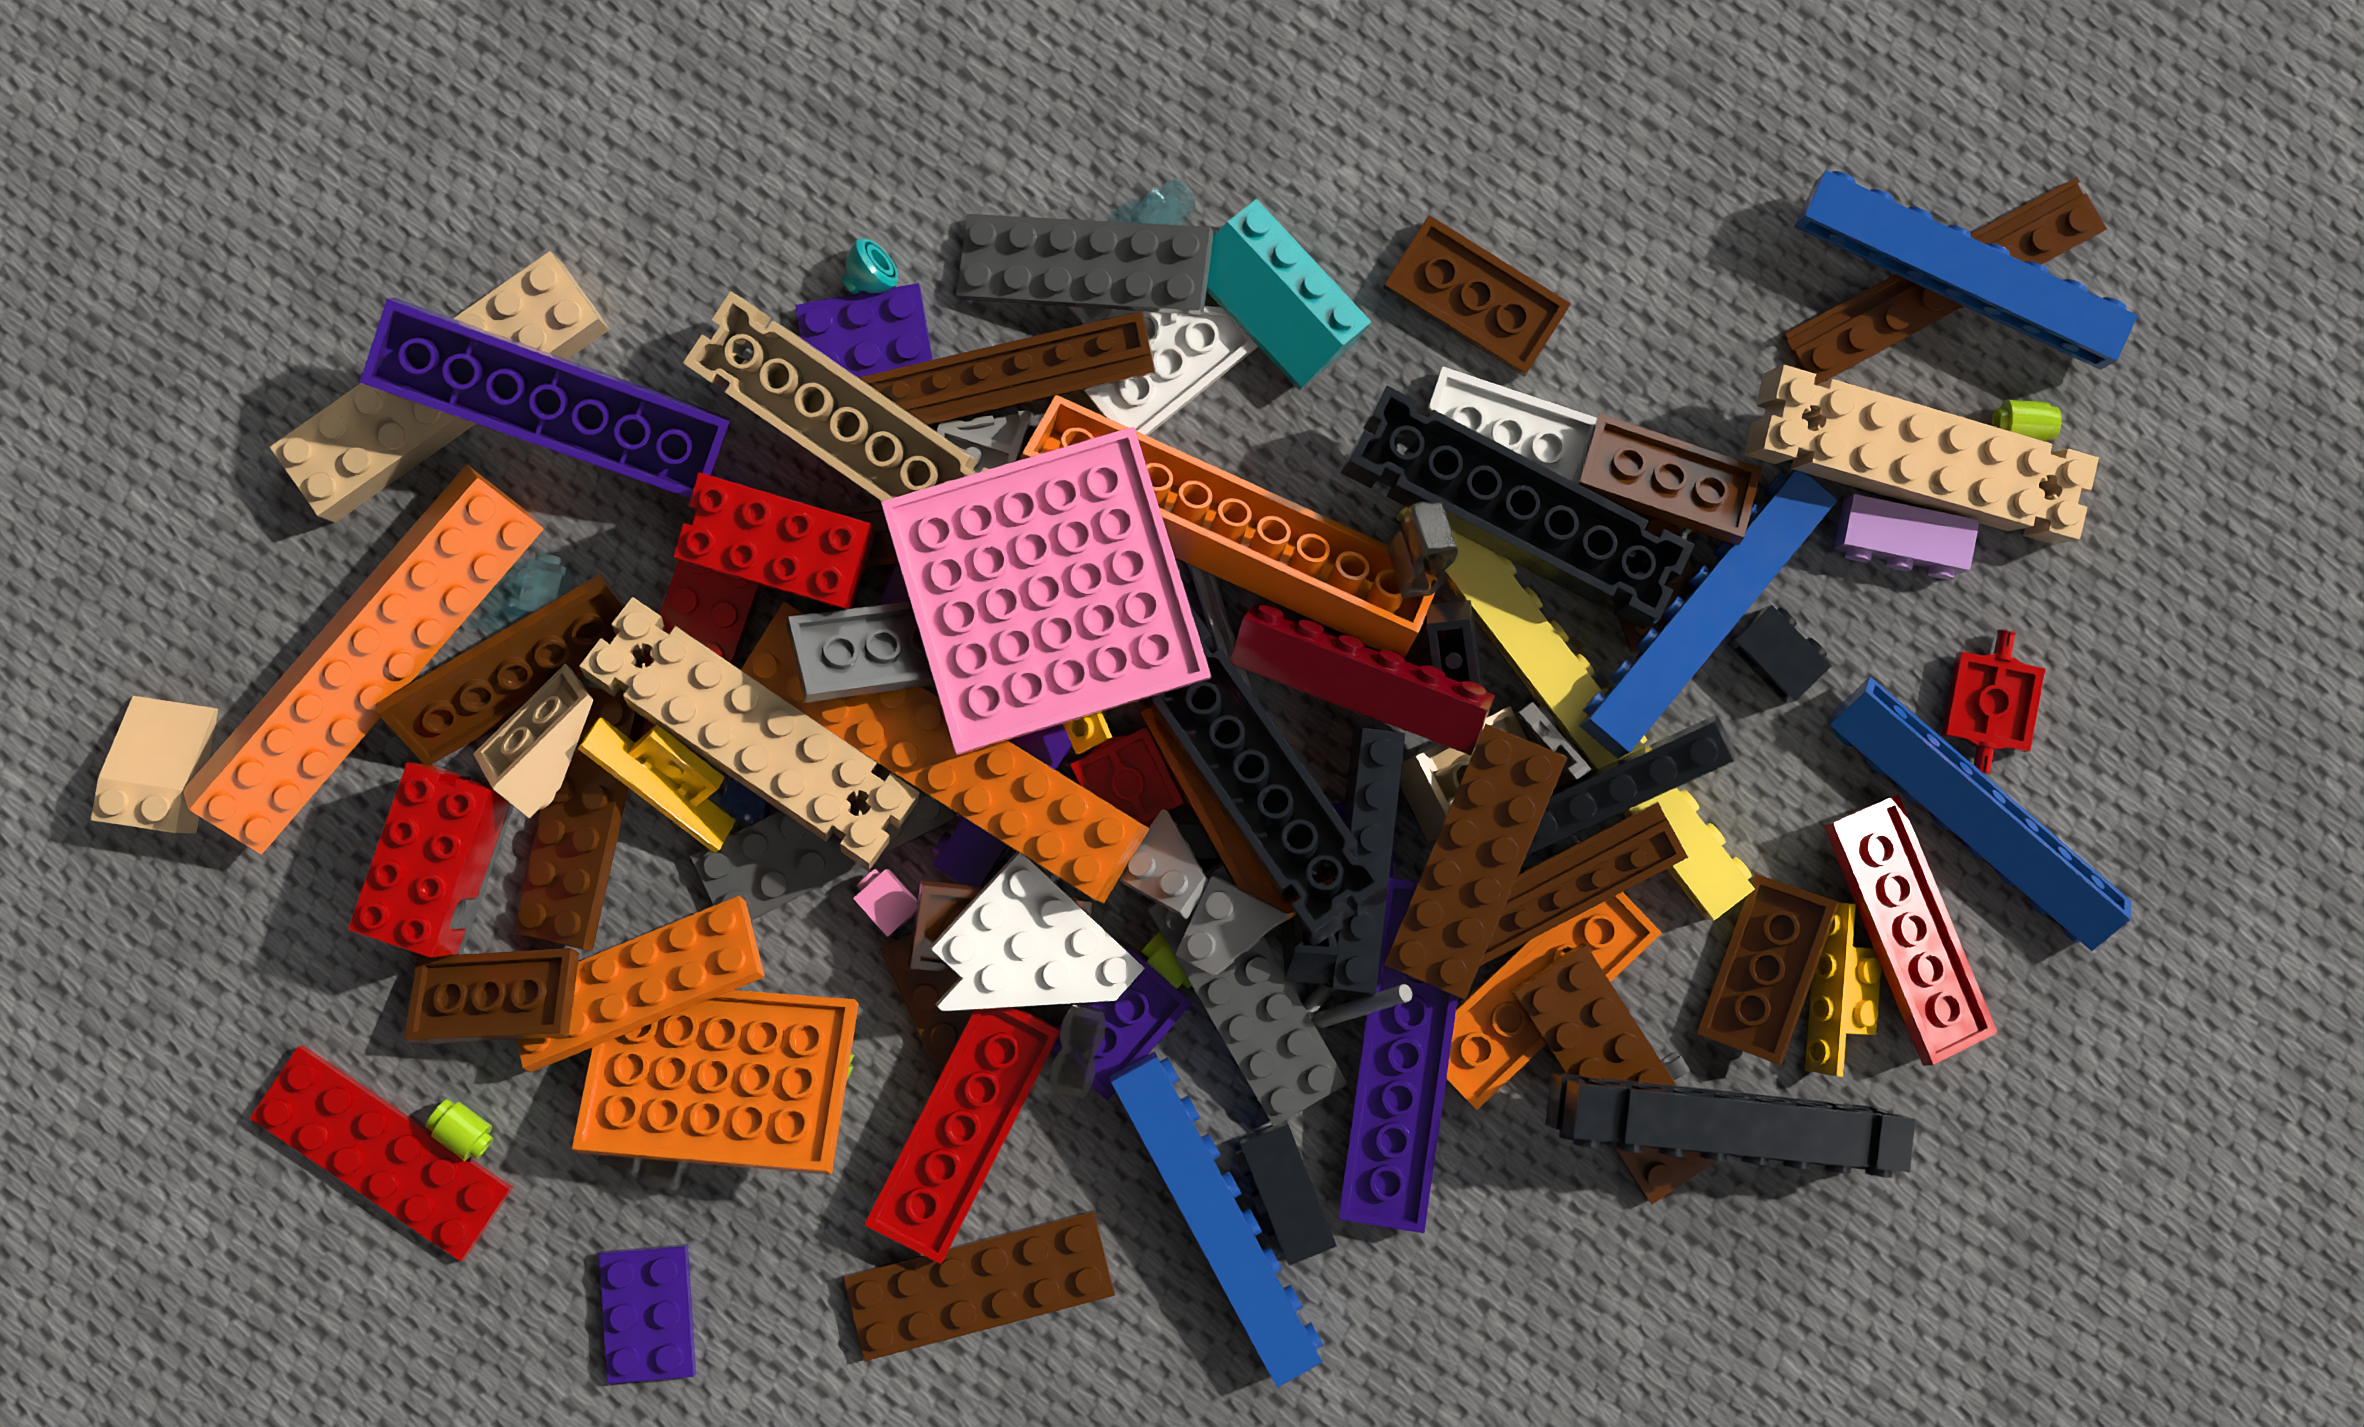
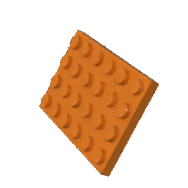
(725, 1084)

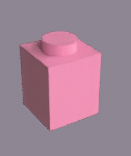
(886, 901)

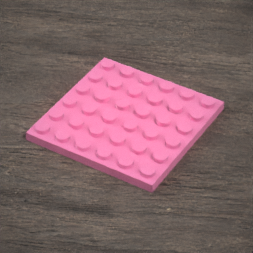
(1045, 590)

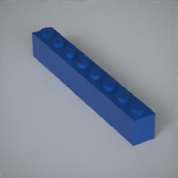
(1966, 270)
(1706, 614)
(1981, 815)
(1216, 1219)

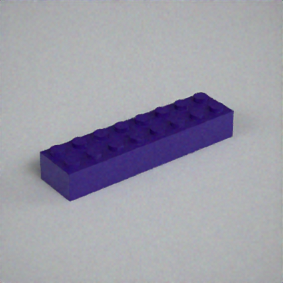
(542, 398)

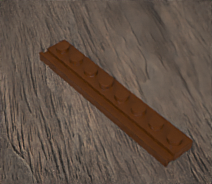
(1902, 308)
(1020, 370)
(1585, 877)

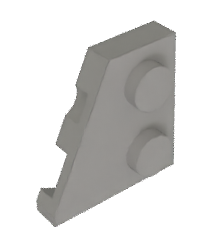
(989, 438)
(1541, 729)
(1166, 868)
(1226, 926)

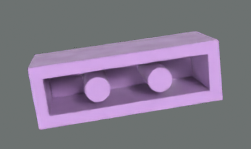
(1906, 536)

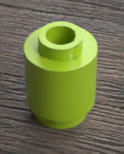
(2029, 419)
(1164, 961)
(460, 1130)

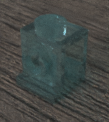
(1166, 205)
(541, 583)

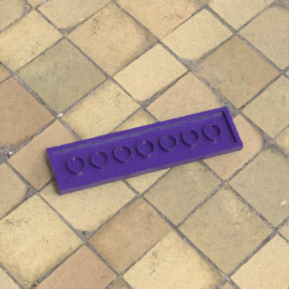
(1398, 1093)

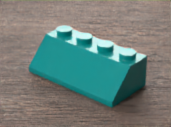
(1281, 296)

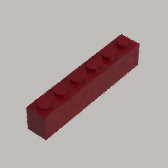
(1362, 678)

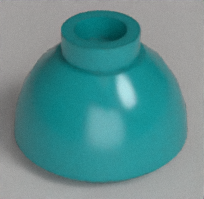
(869, 268)

